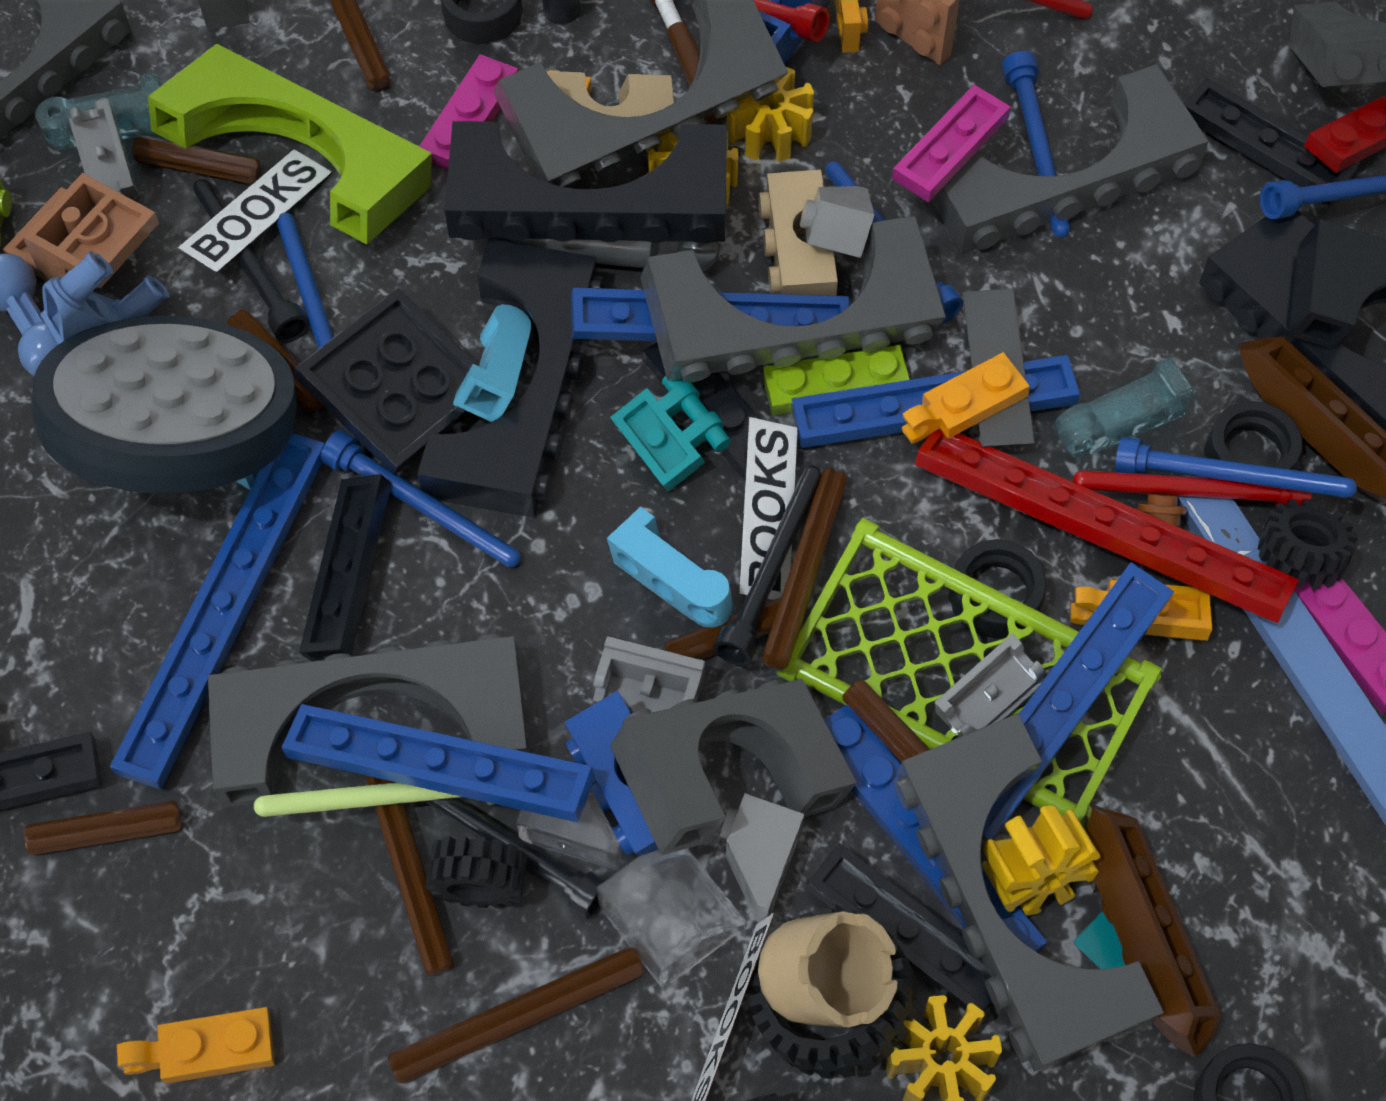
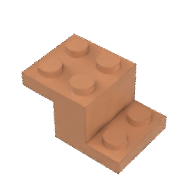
(921, 24)
(81, 221)

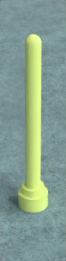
(344, 798)

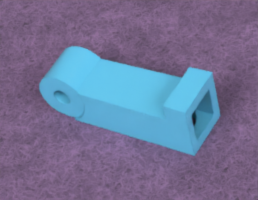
(492, 384)
(668, 573)

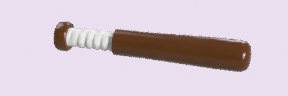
(682, 43)

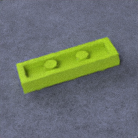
(832, 375)

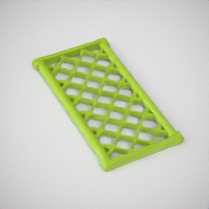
(868, 534)

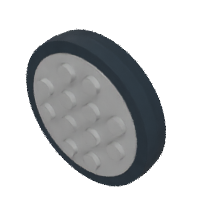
(164, 404)

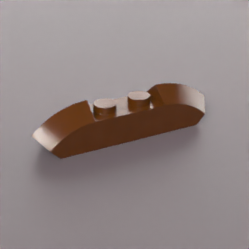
(1321, 411)
(1151, 929)

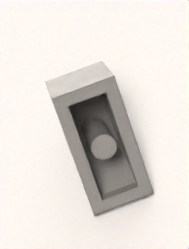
(838, 219)
(760, 849)

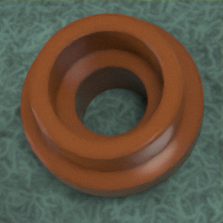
(1164, 508)

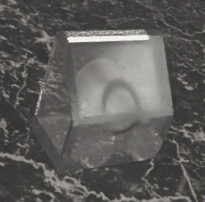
(669, 912)

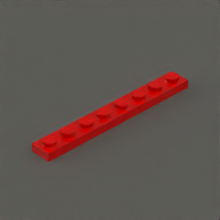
(1109, 524)

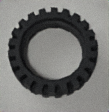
(843, 1051)

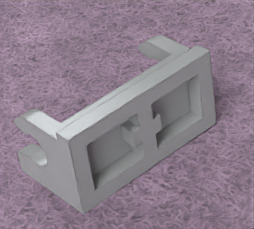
(103, 147)
(647, 676)
(990, 689)

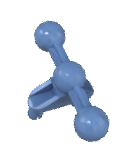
(68, 303)

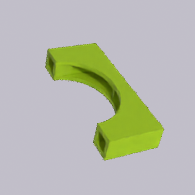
(233, 94)

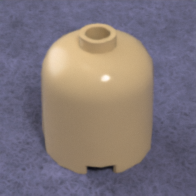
(828, 970)

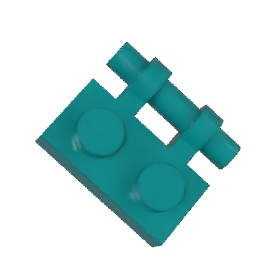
(660, 441)

